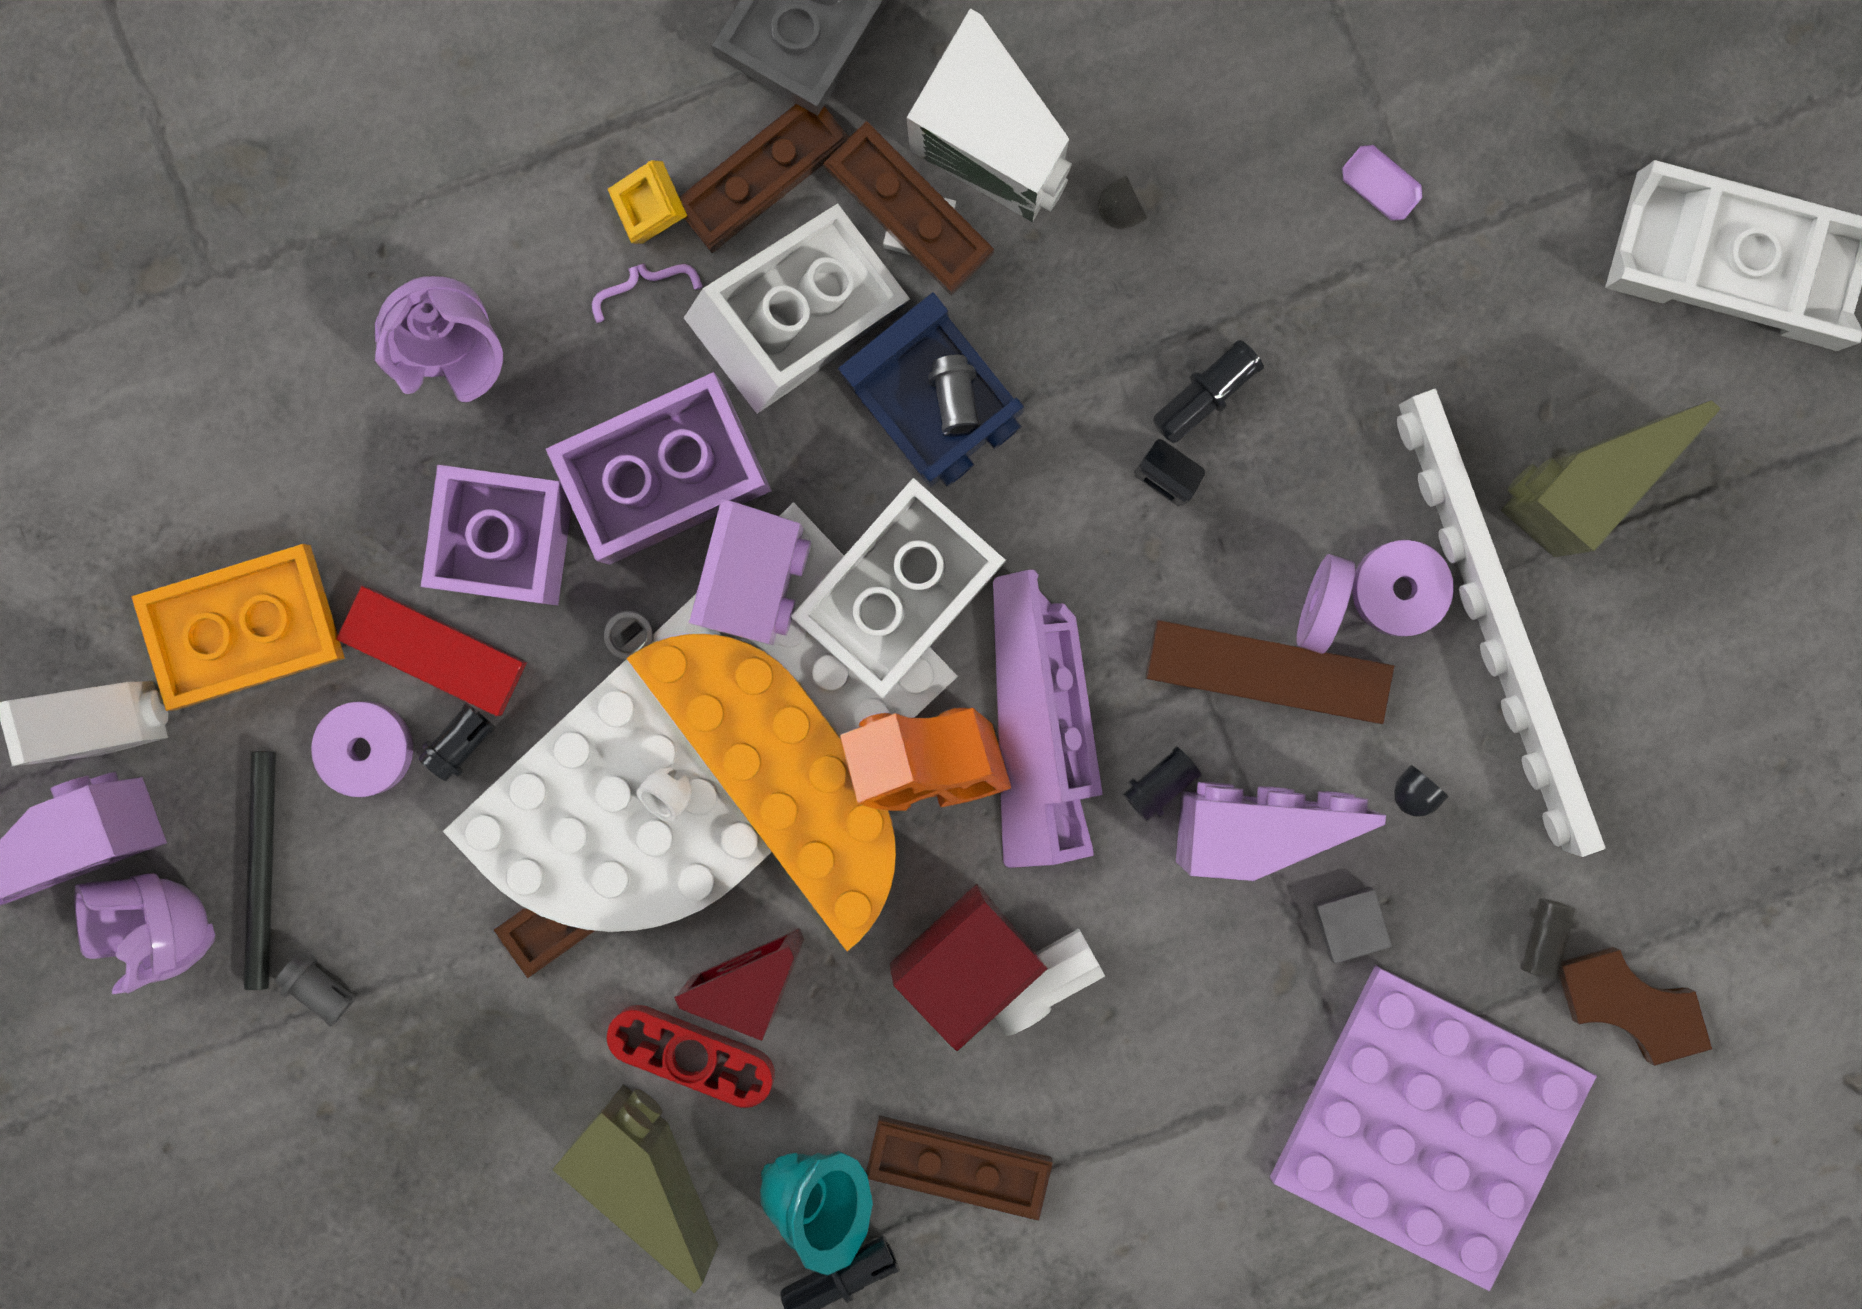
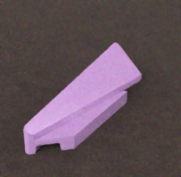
(1042, 726)

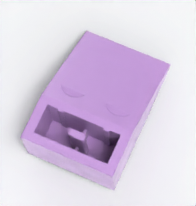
(1254, 836)

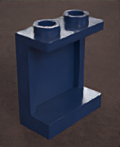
(895, 389)

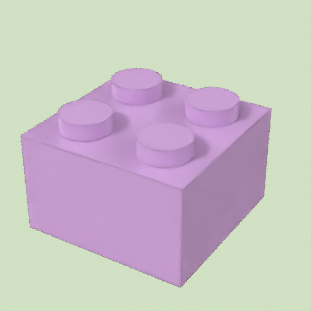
(497, 535)

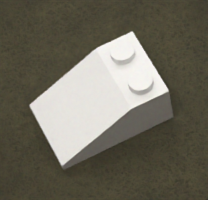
(794, 307)
(898, 588)

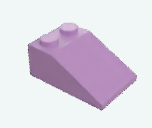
(77, 833)

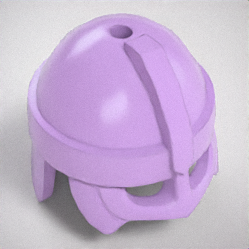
(436, 331)
(144, 924)

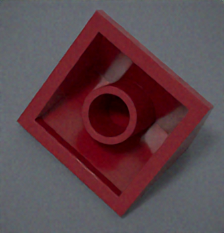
(965, 968)
(744, 989)

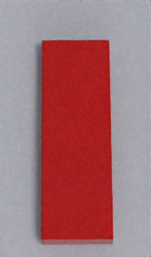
(431, 650)

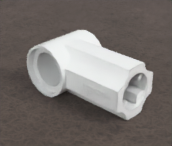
(1069, 970)

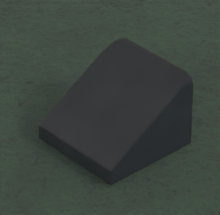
(1170, 473)

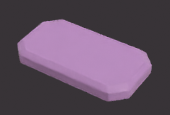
(1382, 182)

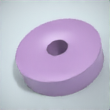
(1429, 581)
(1325, 604)
(335, 748)

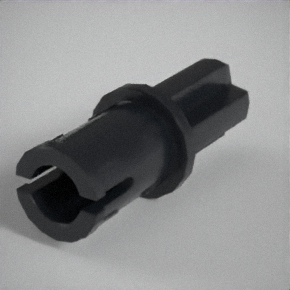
(1208, 391)
(818, 1290)

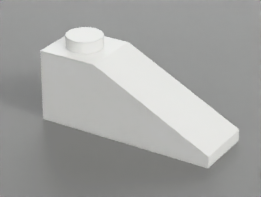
(83, 722)

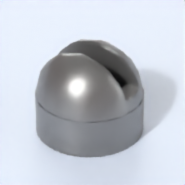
(619, 623)

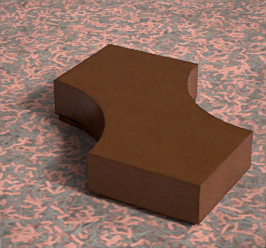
(1661, 1021)

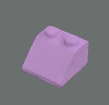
(750, 573)

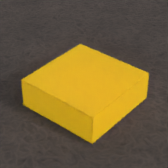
(647, 202)

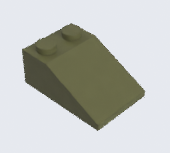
(1584, 495)
(639, 1181)

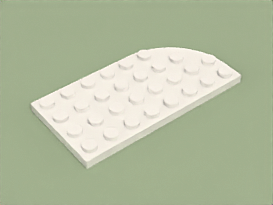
(567, 817)

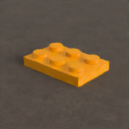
(238, 627)

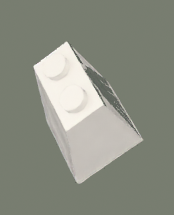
(989, 124)

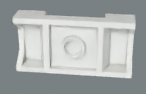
(1741, 254)

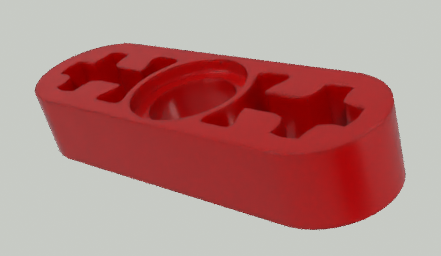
(668, 1068)

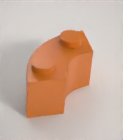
(912, 759)

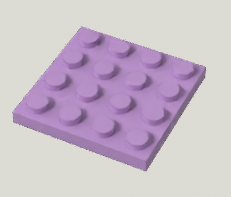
(1432, 1128)

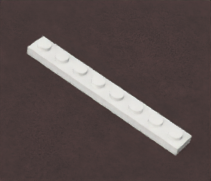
(1506, 644)

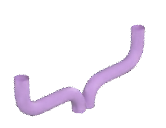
(634, 275)

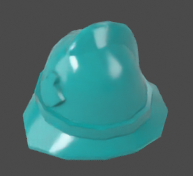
(818, 1206)

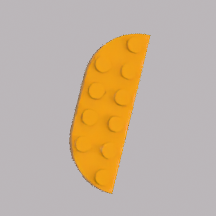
(779, 769)

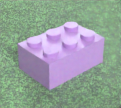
(658, 469)

